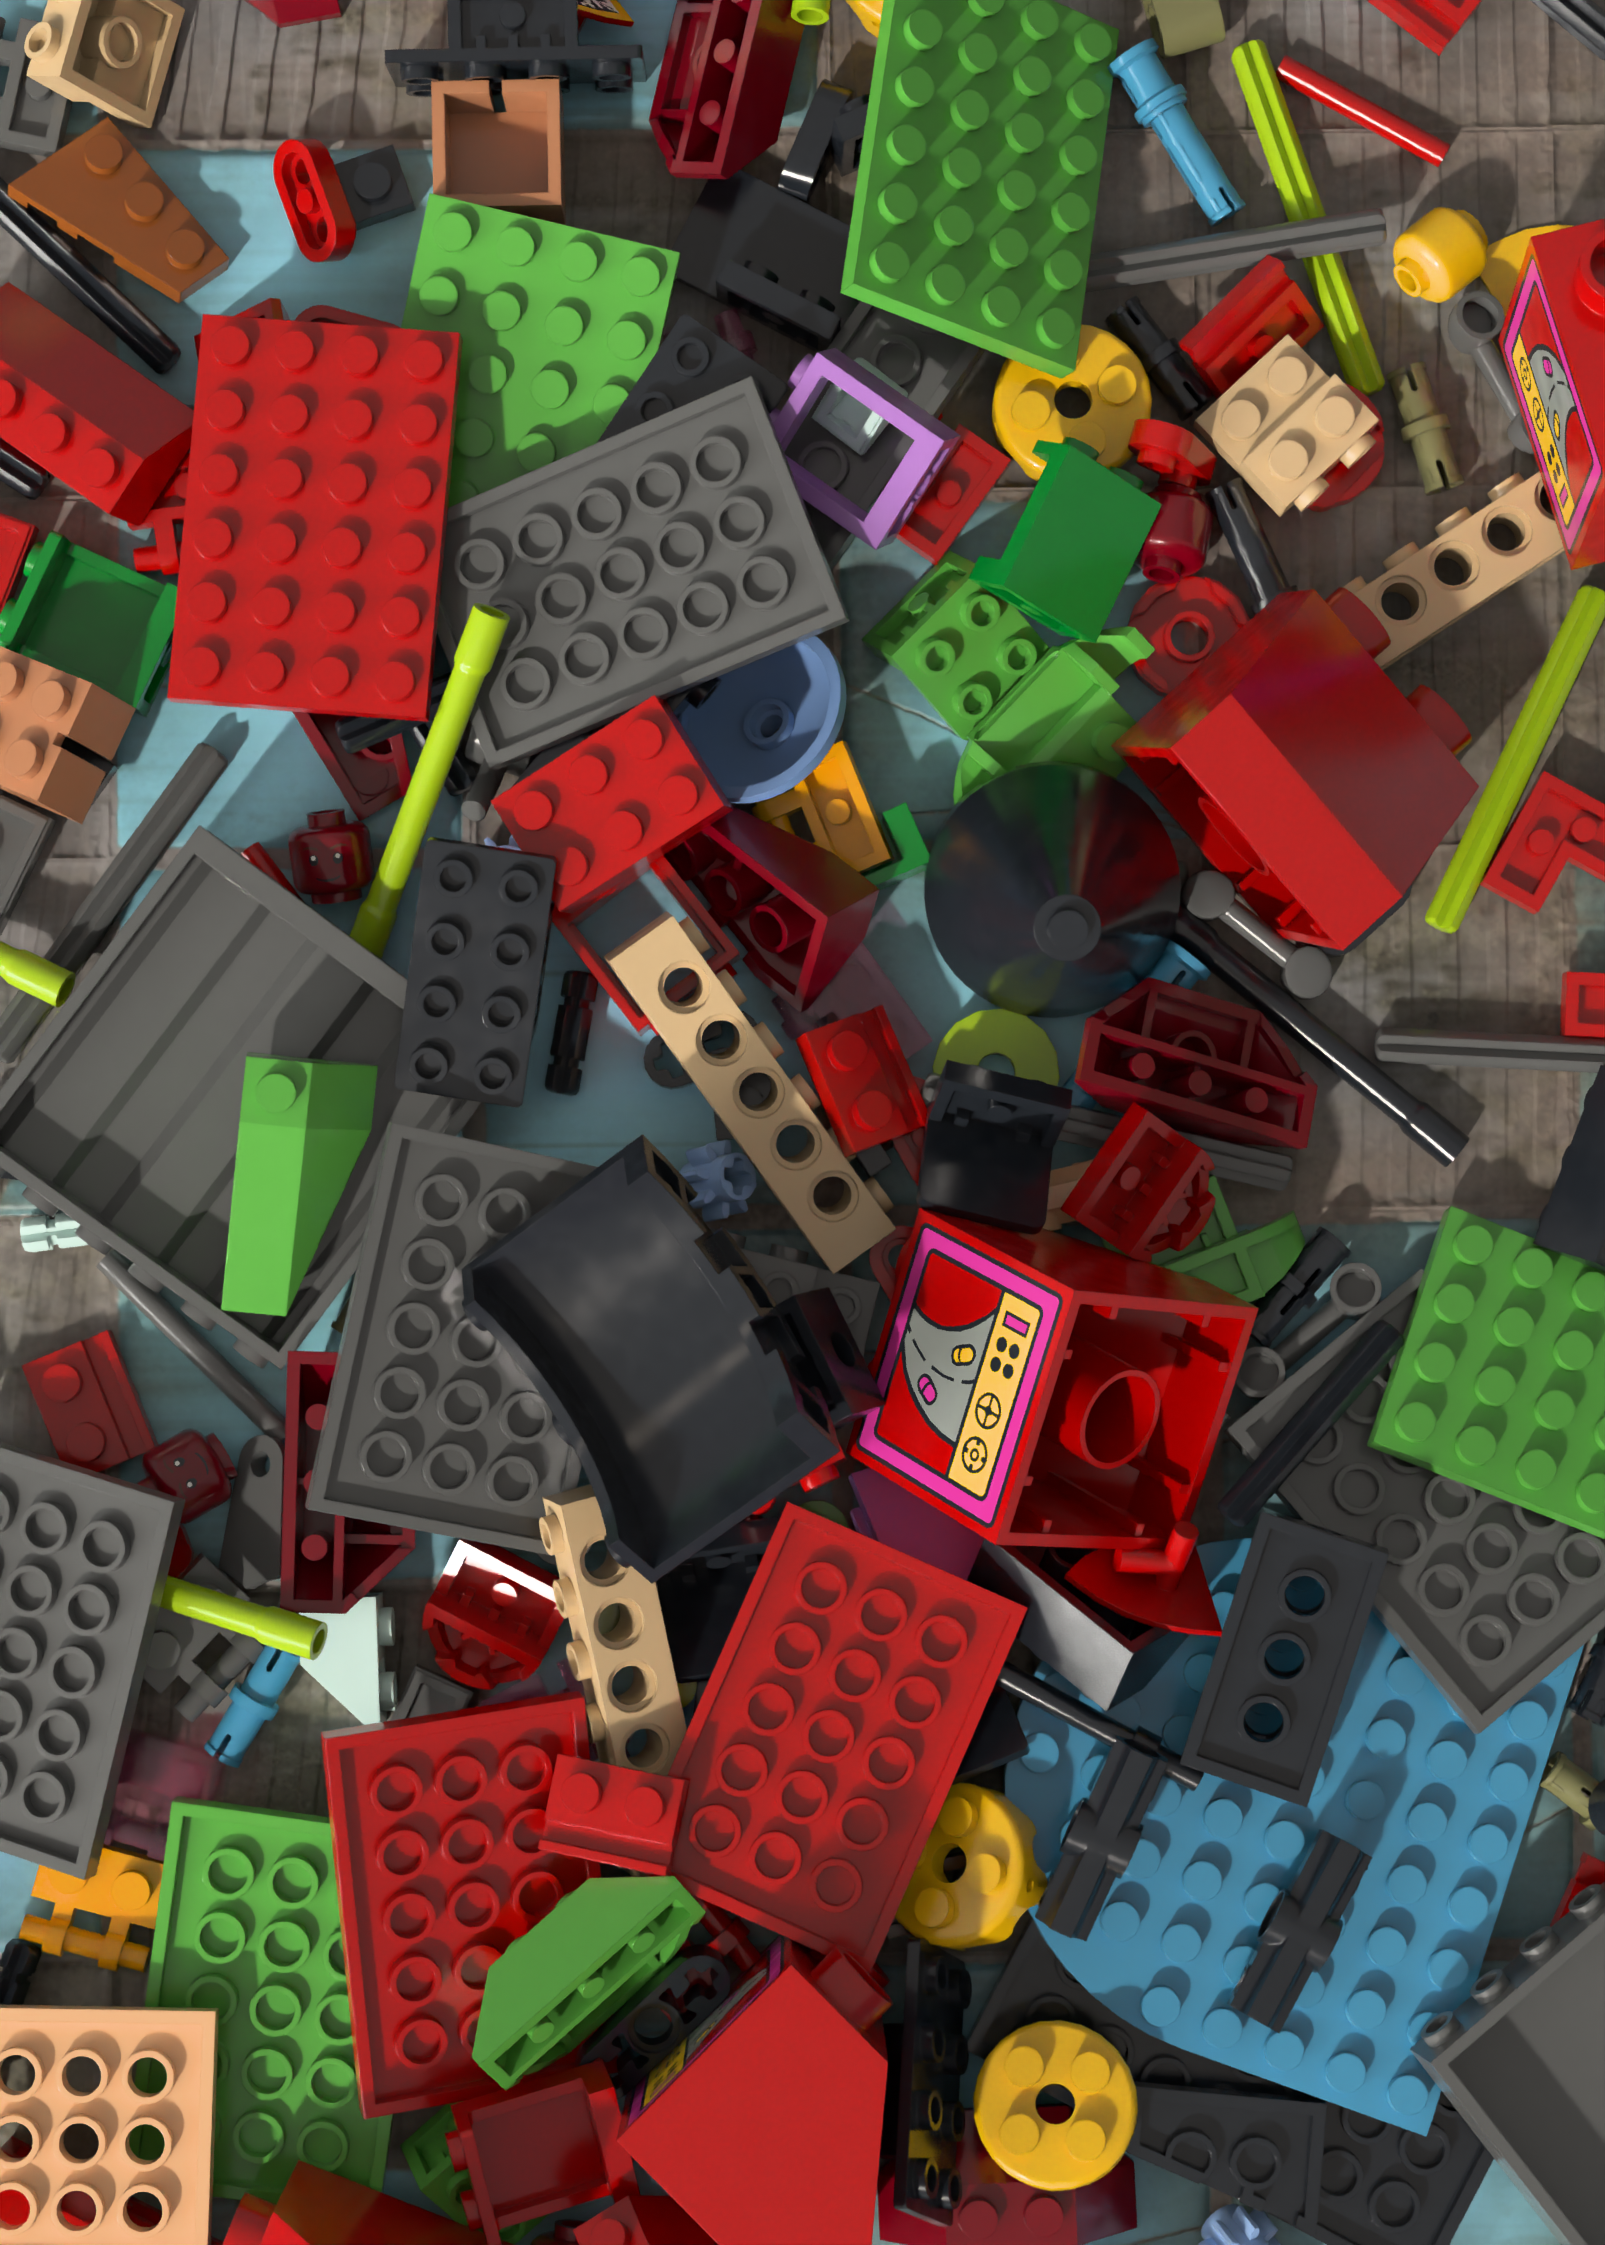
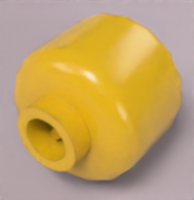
(1440, 254)

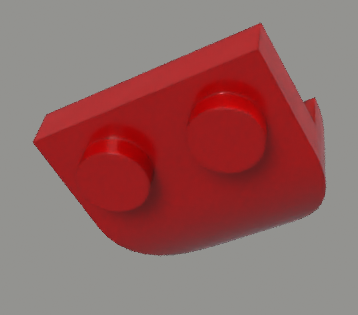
(1144, 1188)
(491, 1616)

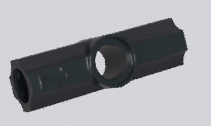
(1101, 1838)
(1299, 1930)

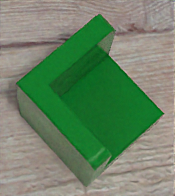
(906, 846)

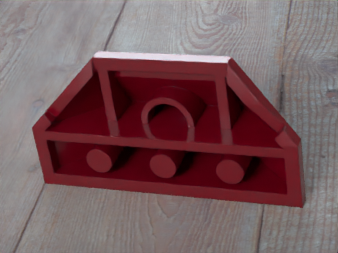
(723, 84)
(1196, 1066)
(325, 1556)
(1009, 2212)

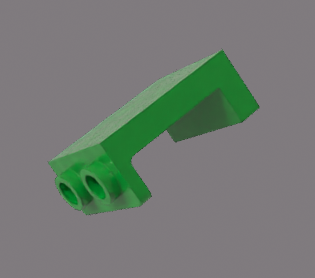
(1072, 542)
(93, 620)

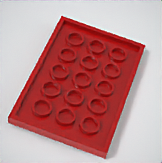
(315, 517)
(833, 1733)
(438, 1878)

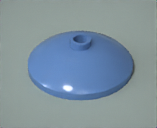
(789, 690)

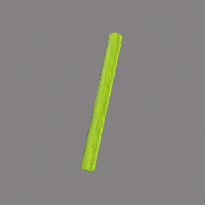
(1301, 203)
(1517, 760)

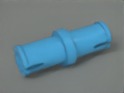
(252, 1705)

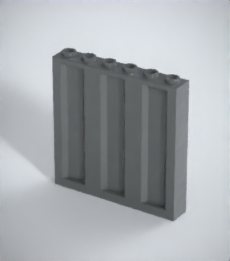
(140, 1079)

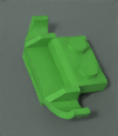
(1057, 712)
(1235, 1261)

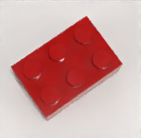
(614, 803)

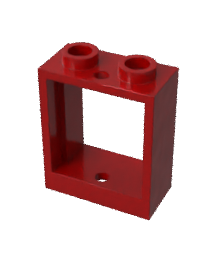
(725, 955)

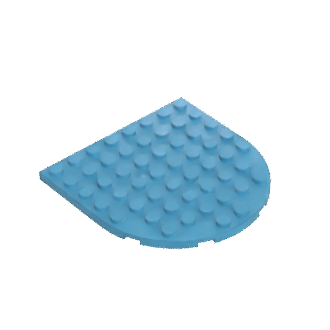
(1395, 1781)

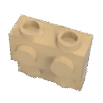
(106, 53)
(1288, 427)

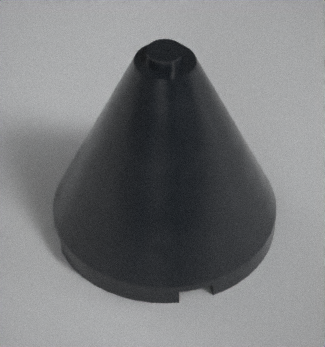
(1051, 889)

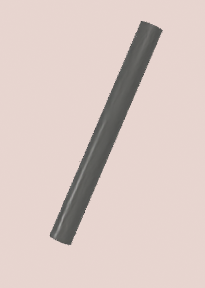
(194, 1346)

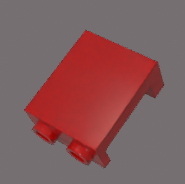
(540, 2149)

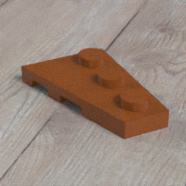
(120, 204)

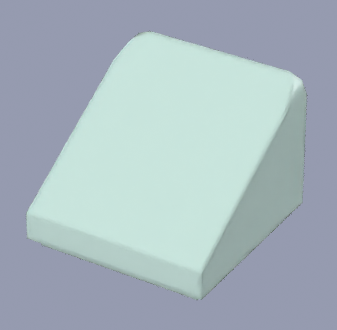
(851, 419)

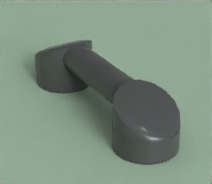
(1471, 330)
(1303, 971)
(1353, 1293)

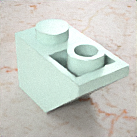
(355, 1659)

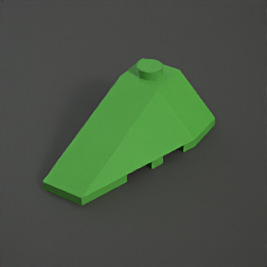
(293, 1159)

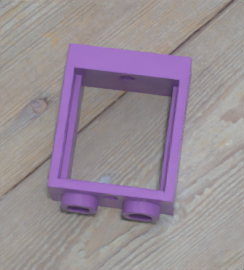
(913, 475)

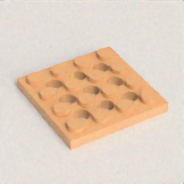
(183, 2112)

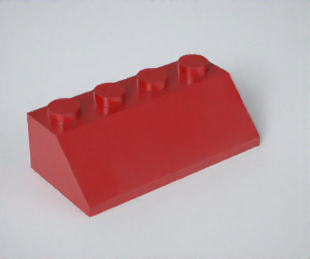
(86, 411)

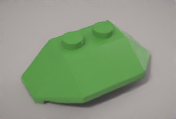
(578, 1970)

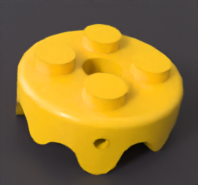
(1108, 375)
(998, 1876)
(1063, 2153)

